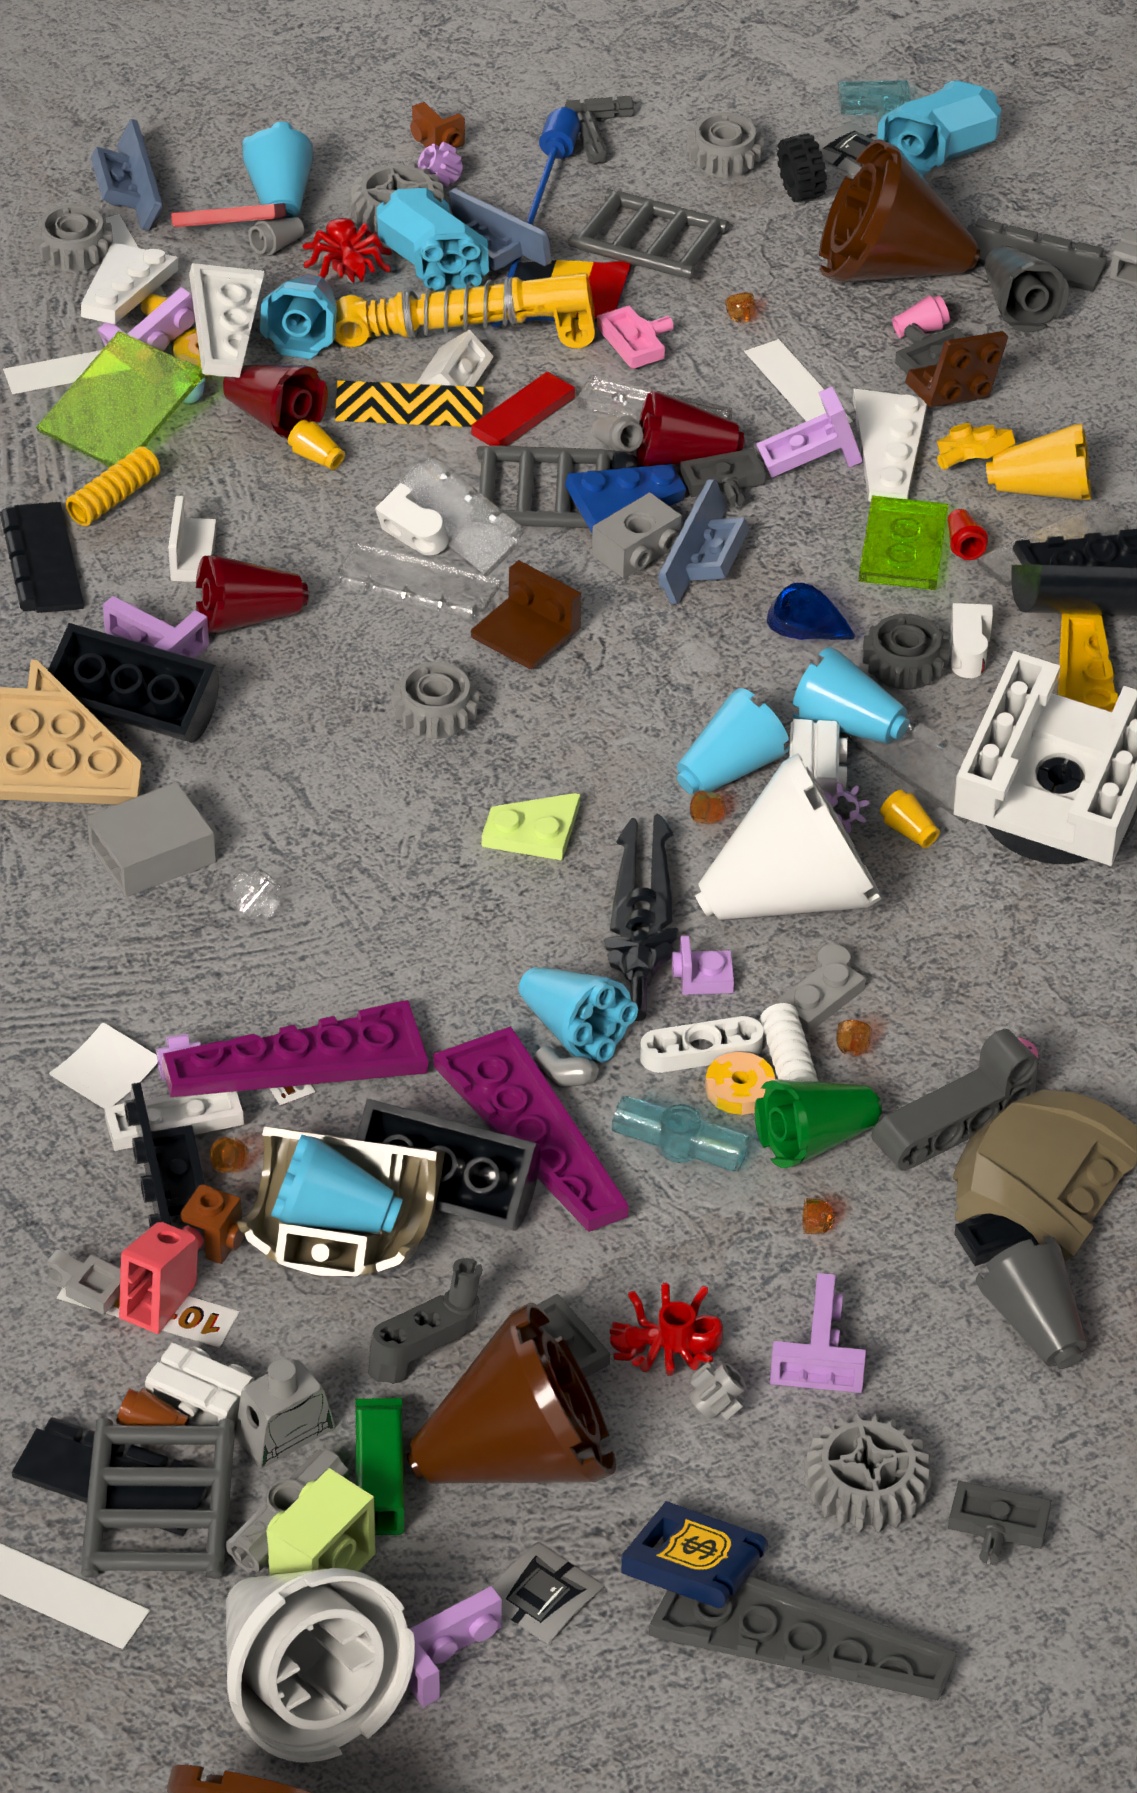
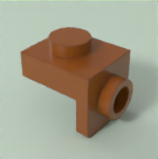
(431, 128)
(218, 1216)

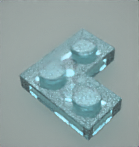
(872, 97)

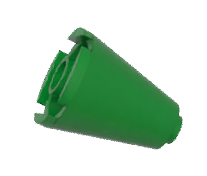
(812, 1117)

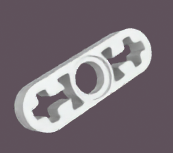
(670, 1038)

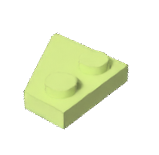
(533, 826)

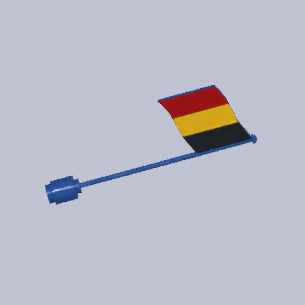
(605, 278)

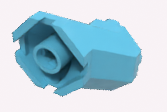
(943, 124)
(432, 239)

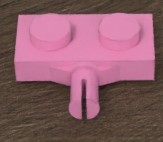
(634, 336)

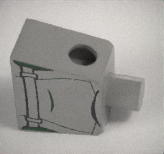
(281, 1412)

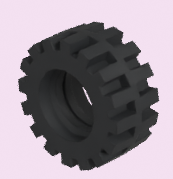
(802, 167)

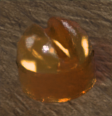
(741, 306)
(707, 807)
(853, 1036)
(227, 1150)
(817, 1216)

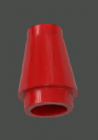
(966, 535)

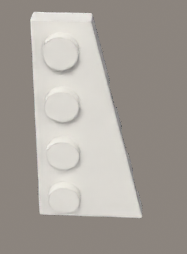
(125, 281)
(223, 315)
(889, 440)

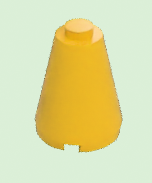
(1045, 466)

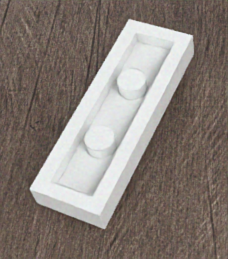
(203, 1112)

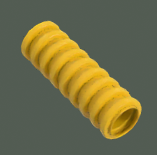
(112, 486)

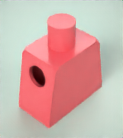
(158, 1274)

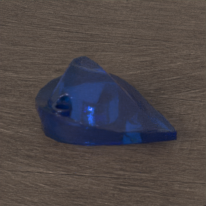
(807, 613)

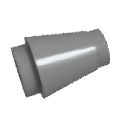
(274, 234)
(618, 433)

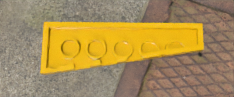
(1085, 662)

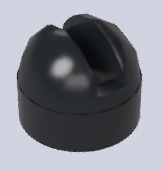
(624, 459)

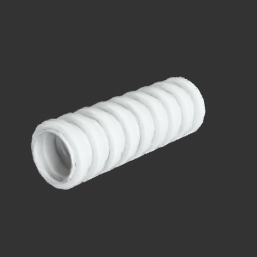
(787, 1043)

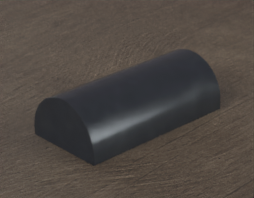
(1075, 589)
(137, 682)
(483, 1171)

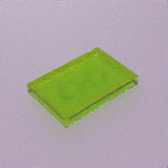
(903, 542)

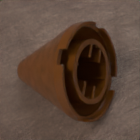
(892, 224)
(516, 1415)

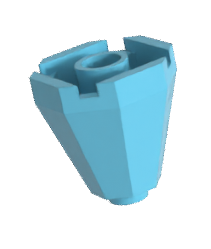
(300, 316)

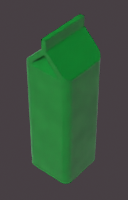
(381, 1460)

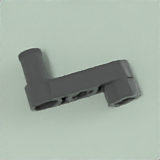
(426, 1325)

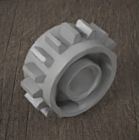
(724, 145)
(72, 237)
(435, 700)

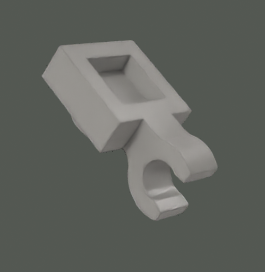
(89, 1283)

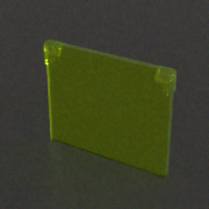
(120, 400)

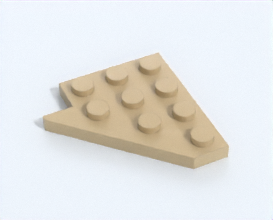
(59, 749)

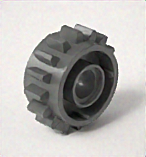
(906, 651)

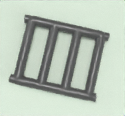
(652, 258)
(527, 457)
(213, 1519)

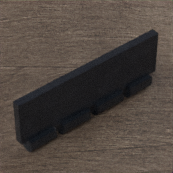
(41, 557)
(63, 1466)

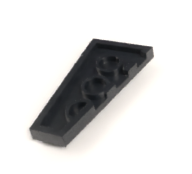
(1087, 551)

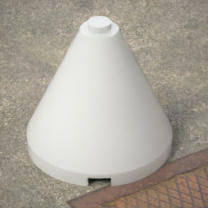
(787, 856)
(315, 1660)

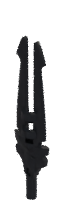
(642, 952)

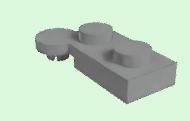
(826, 988)

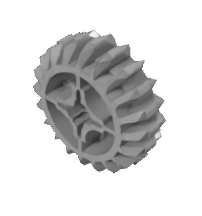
(379, 184)
(867, 1472)

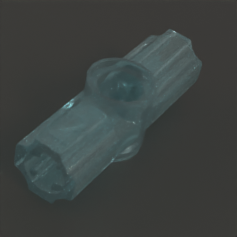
(680, 1133)

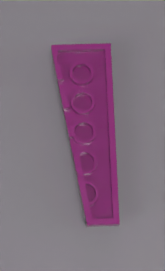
(370, 1046)
(517, 1101)

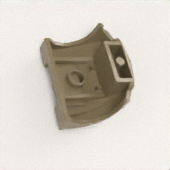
(1046, 1165)
(407, 1170)

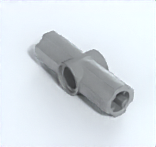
(250, 1542)

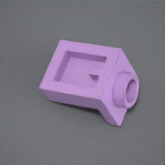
(702, 970)

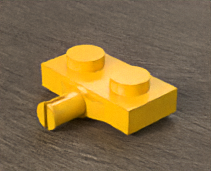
(972, 442)

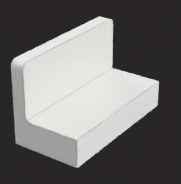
(457, 362)
(188, 543)

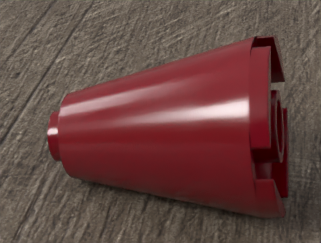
(278, 395)
(683, 432)
(246, 593)

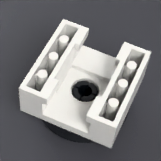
(1048, 741)

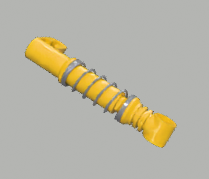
(474, 305)

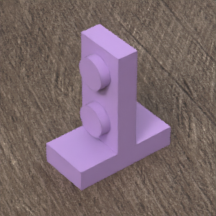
(162, 324)
(812, 439)
(133, 624)
(822, 1361)
(448, 1632)

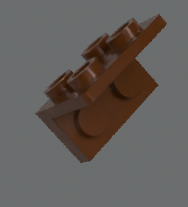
(963, 370)
(532, 619)

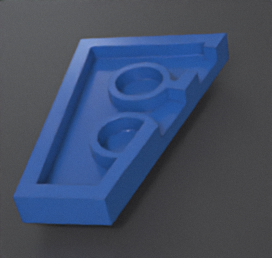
(608, 491)

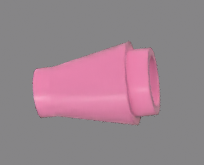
(928, 314)

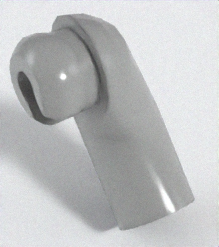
(566, 1071)

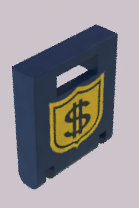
(698, 1556)

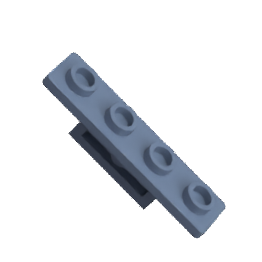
(128, 176)
(505, 234)
(704, 544)

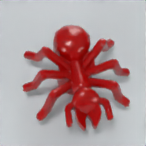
(347, 250)
(678, 1332)

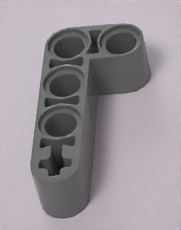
(961, 1107)

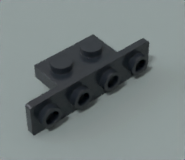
(168, 1160)

